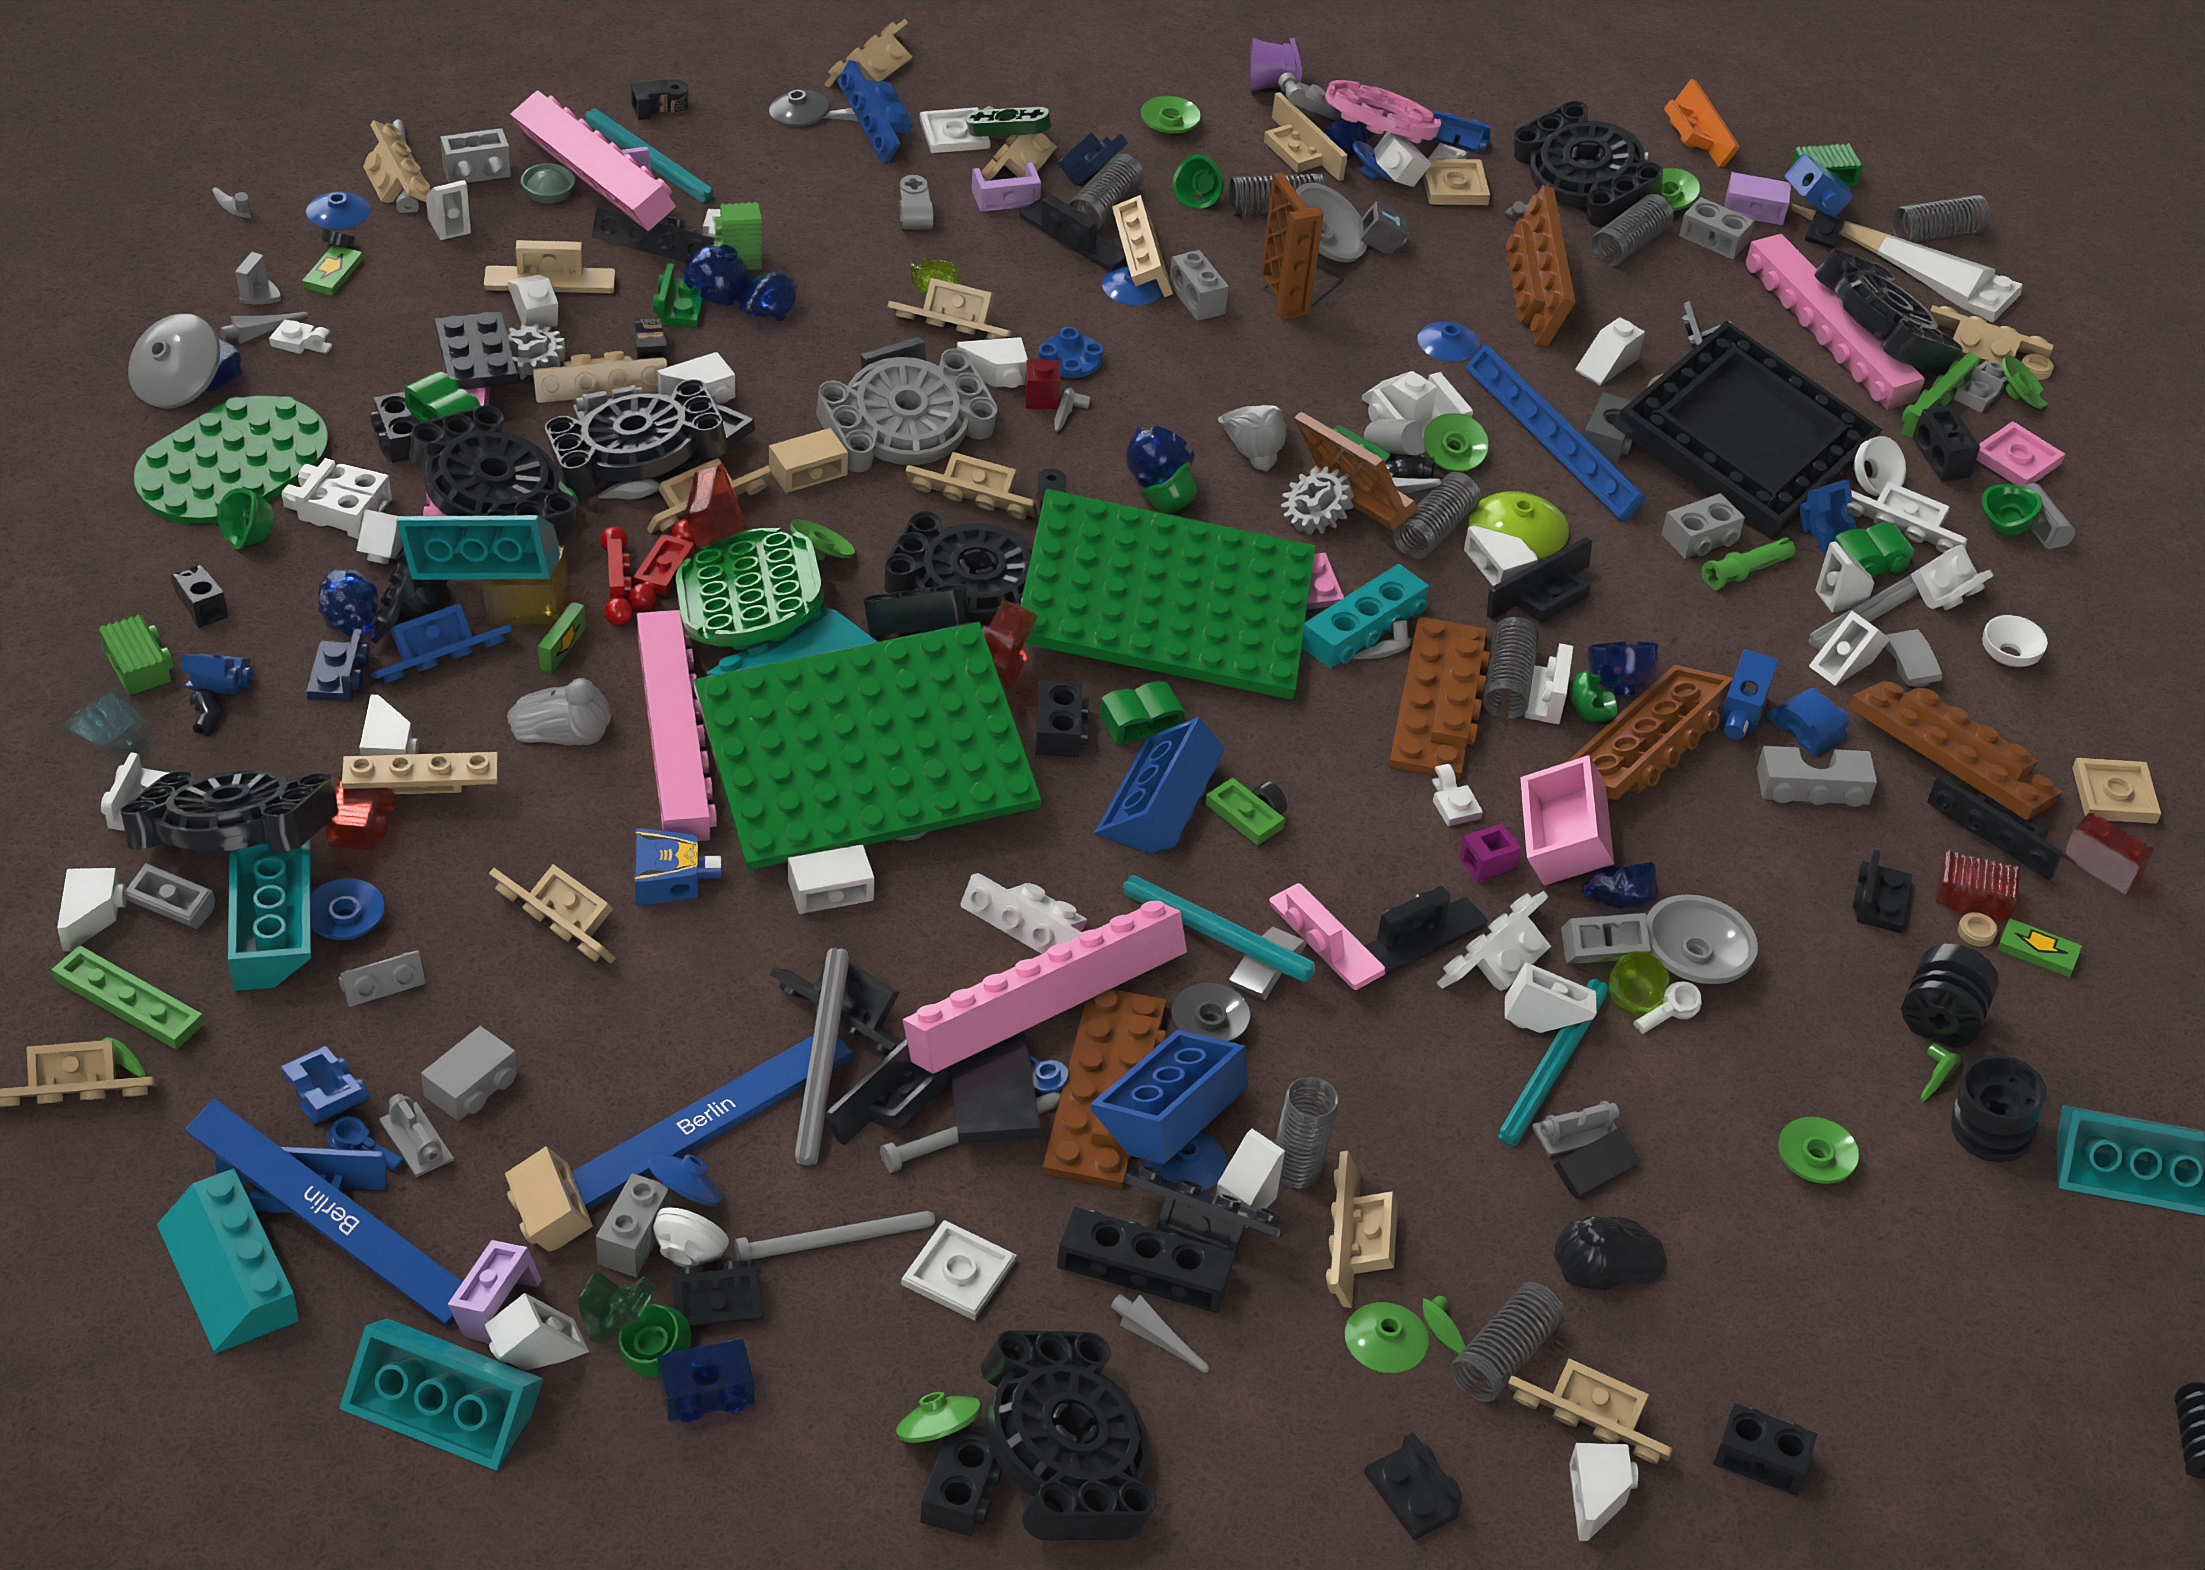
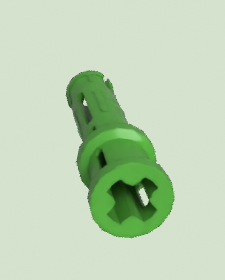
(1738, 566)

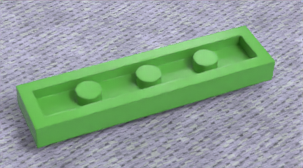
(1941, 392)
(128, 997)

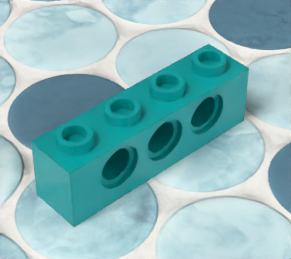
(1364, 616)

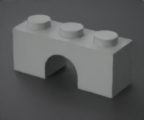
(1788, 778)

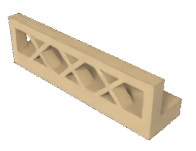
(1141, 244)

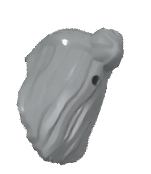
(1256, 433)
(561, 715)

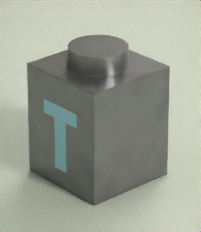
(1383, 228)

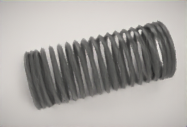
(1115, 181)
(1237, 190)
(1964, 218)
(1613, 228)
(1424, 528)
(1494, 681)
(1286, 1138)
(1484, 1364)

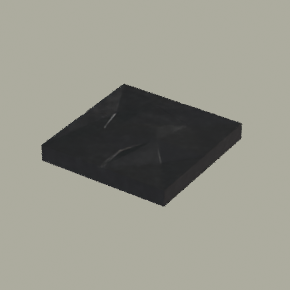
(1747, 428)

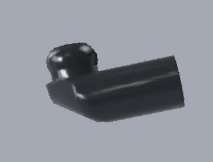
(210, 710)

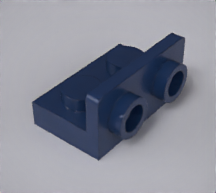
(1090, 156)
(338, 669)

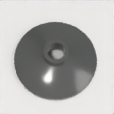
(799, 108)
(1212, 1002)

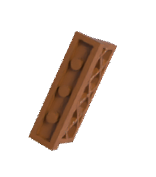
(1290, 249)
(1366, 472)

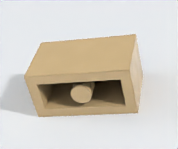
(808, 460)
(547, 1200)

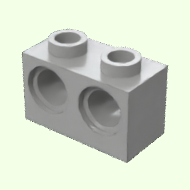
(474, 153)
(1716, 228)
(1198, 285)
(1703, 526)
(1604, 937)
(628, 1229)

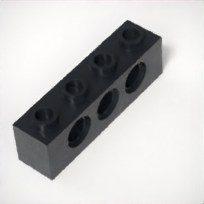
(1160, 1273)

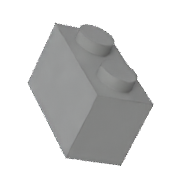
(469, 1074)

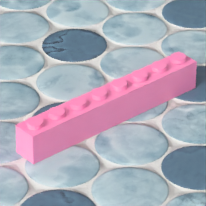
(594, 159)
(1819, 309)
(673, 725)
(1044, 986)

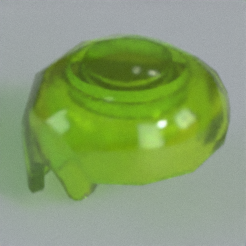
(932, 269)
(1641, 973)

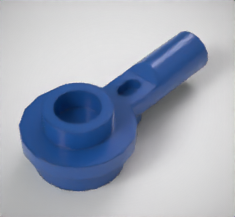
(1048, 1075)
(352, 1134)

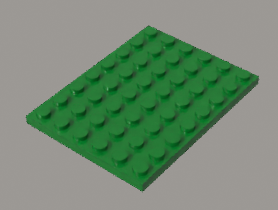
(1168, 594)
(865, 744)

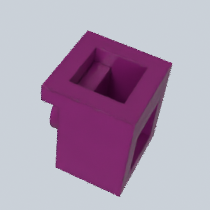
(1489, 852)

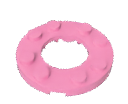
(1409, 119)

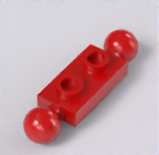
(660, 567)
(617, 609)

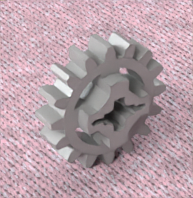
(535, 348)
(1318, 500)

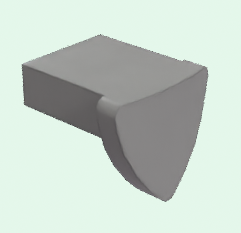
(253, 282)

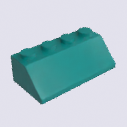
(479, 547)
(268, 915)
(2131, 1159)
(227, 1262)
(439, 1392)

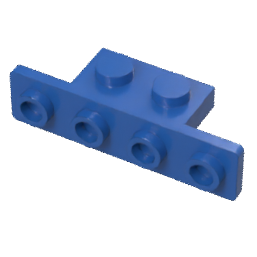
(876, 109)
(432, 636)
(338, 1167)

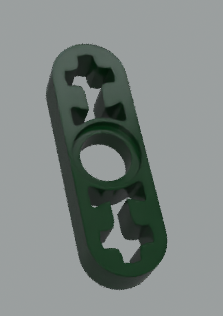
(1008, 121)

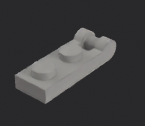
(1307, 96)

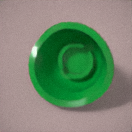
(1198, 176)
(1173, 494)
(2011, 508)
(244, 518)

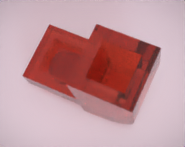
(1006, 639)

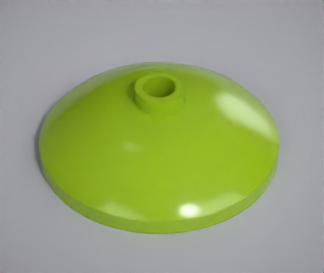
(1525, 517)

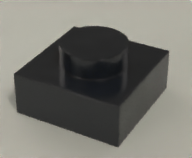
(1824, 230)

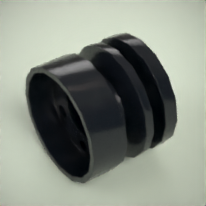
(1950, 994)
(1998, 1108)

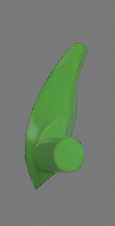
(126, 1058)
(1946, 1067)
(1442, 1325)

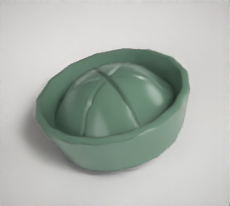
(548, 183)

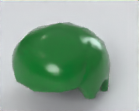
(1589, 701)

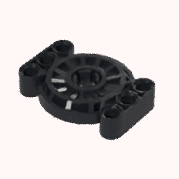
(1587, 162)
(1888, 312)
(636, 437)
(487, 471)
(980, 556)
(230, 811)
(1067, 1436)

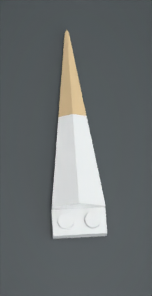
(1956, 279)

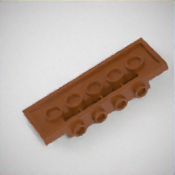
(1540, 268)
(1440, 697)
(1656, 729)
(1958, 745)
(1110, 1040)

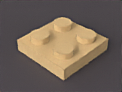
(1456, 182)
(2116, 790)

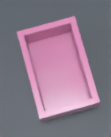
(1566, 820)

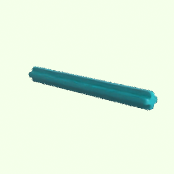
(658, 161)
(1224, 930)
(1547, 1074)

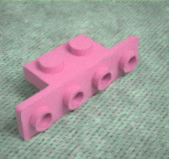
(1327, 936)

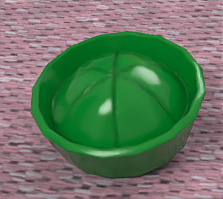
(657, 1332)

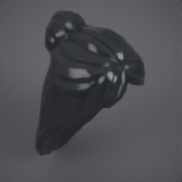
(1608, 1253)

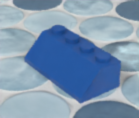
(1162, 787)
(1172, 1094)

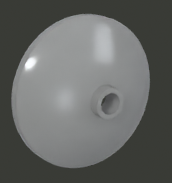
(1340, 225)
(174, 361)
(1701, 939)

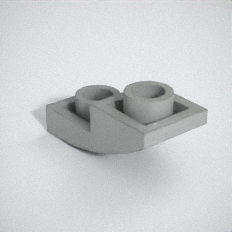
(1983, 387)
(1914, 658)
(1259, 977)

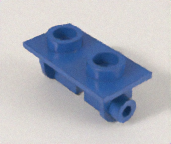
(1472, 134)

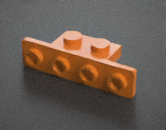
(1701, 124)

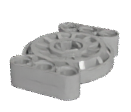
(935, 415)

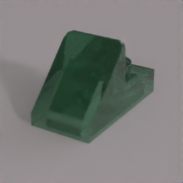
(612, 1308)

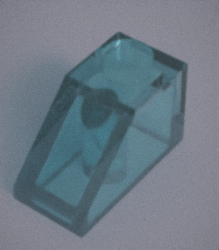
(106, 722)

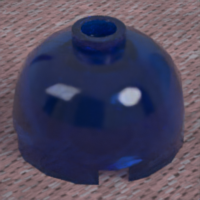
(717, 273)
(1156, 455)
(1623, 664)

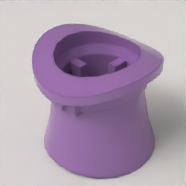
(1272, 60)

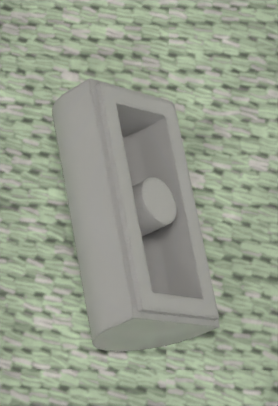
(1396, 436)
(2050, 524)
(171, 896)

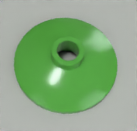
(1170, 114)
(1679, 188)
(2022, 382)
(1456, 431)
(823, 539)
(1823, 1138)
(1386, 1350)
(938, 1417)

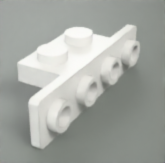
(1911, 512)
(1023, 912)
(1506, 949)

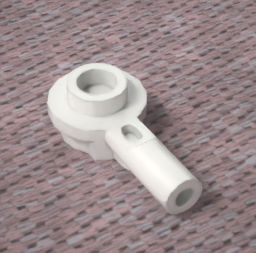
(1680, 1001)

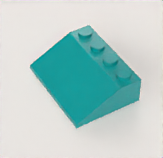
(820, 634)

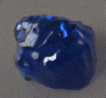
(769, 295)
(348, 601)
(1623, 885)

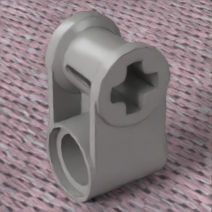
(915, 206)

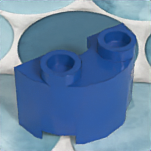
(1826, 513)
(217, 672)
(1812, 720)
(324, 1085)

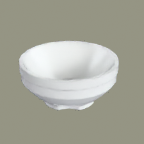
(1886, 462)
(2017, 634)
(688, 1237)

